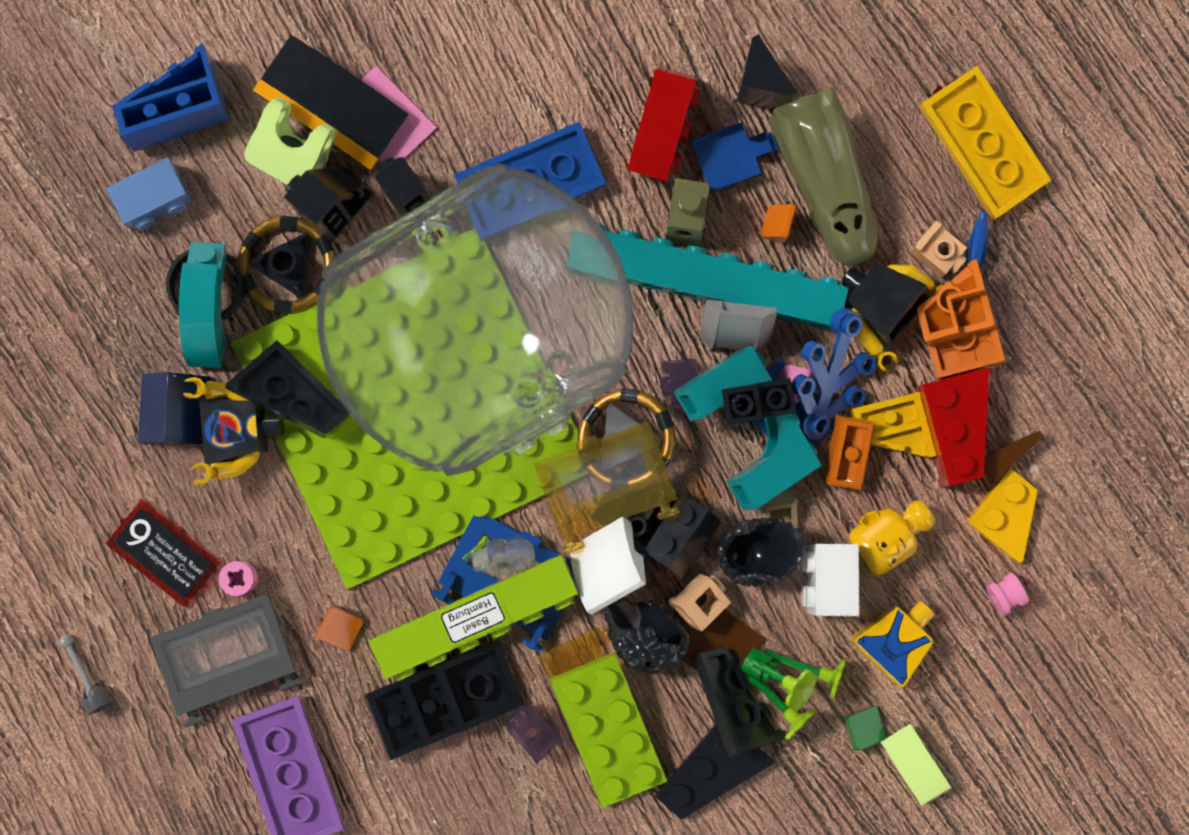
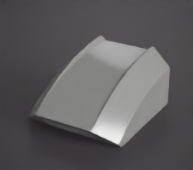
(736, 325)

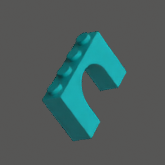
(787, 451)

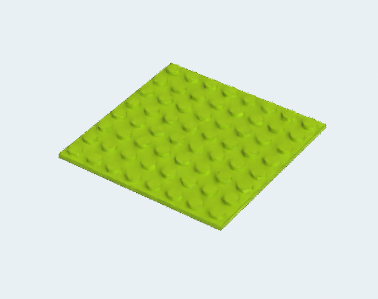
(371, 501)

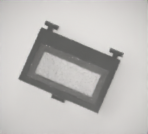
(223, 656)

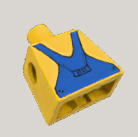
(896, 641)

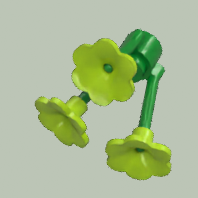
(761, 667)

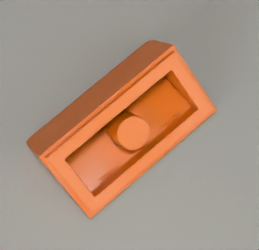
(848, 452)

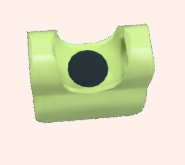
(280, 151)

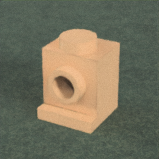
(927, 250)
(712, 604)

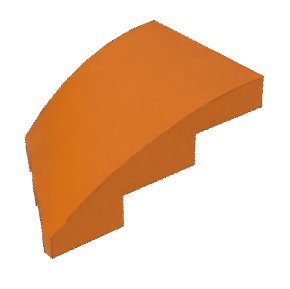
(961, 326)

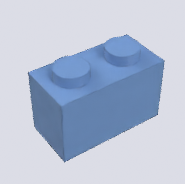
(150, 195)

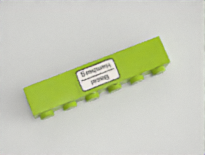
(473, 617)

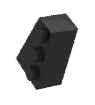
(327, 198)

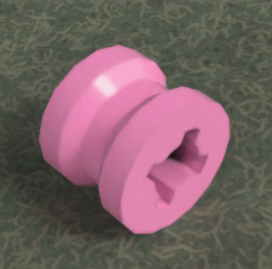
(248, 576)
(1007, 594)

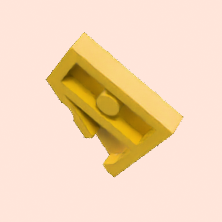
(899, 425)
(1006, 515)

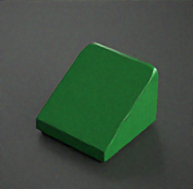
(864, 728)

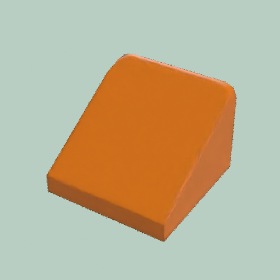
(778, 222)
(340, 628)

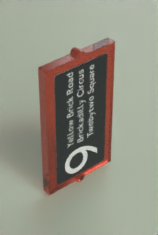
(163, 553)

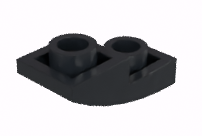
(758, 401)

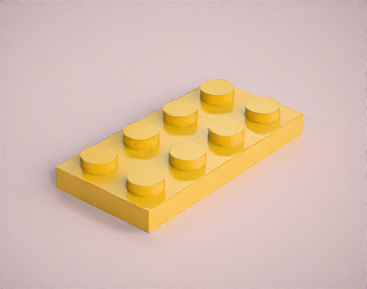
(984, 142)

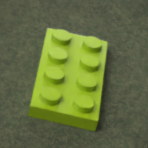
(608, 730)

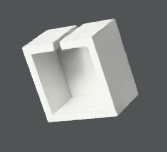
(831, 580)

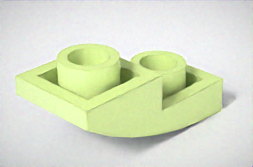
(916, 764)

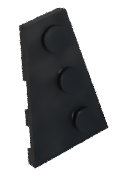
(289, 390)
(735, 710)
(708, 774)

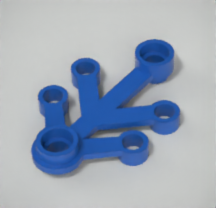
(817, 415)

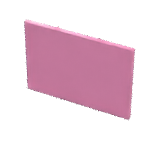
(414, 128)

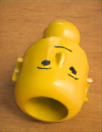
(890, 538)

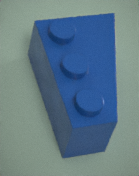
(174, 104)

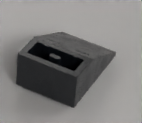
(677, 539)

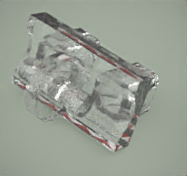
(504, 556)

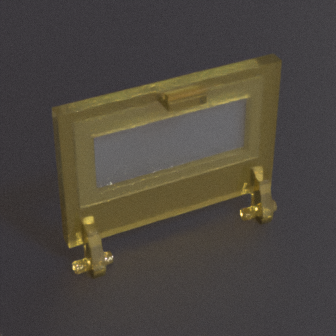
(605, 481)

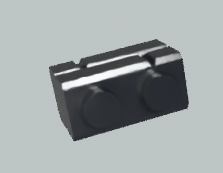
(401, 185)

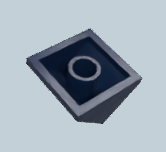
(166, 413)

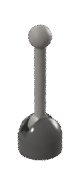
(95, 697)

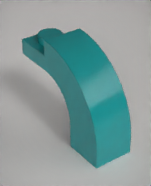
(200, 305)

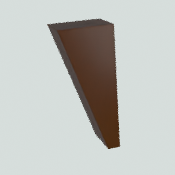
(1002, 459)

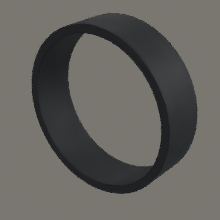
(174, 269)

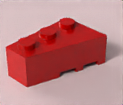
(664, 123)
(958, 424)

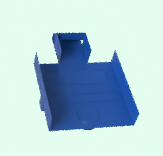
(730, 157)

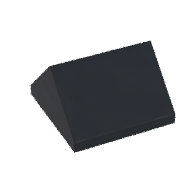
(763, 80)

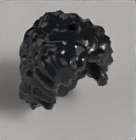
(763, 551)
(646, 635)

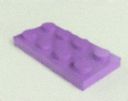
(288, 770)

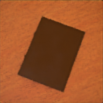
(721, 632)

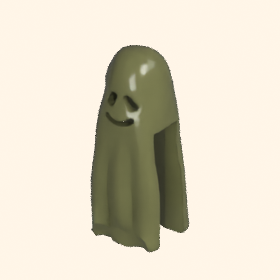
(825, 165)

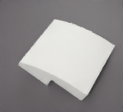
(607, 566)

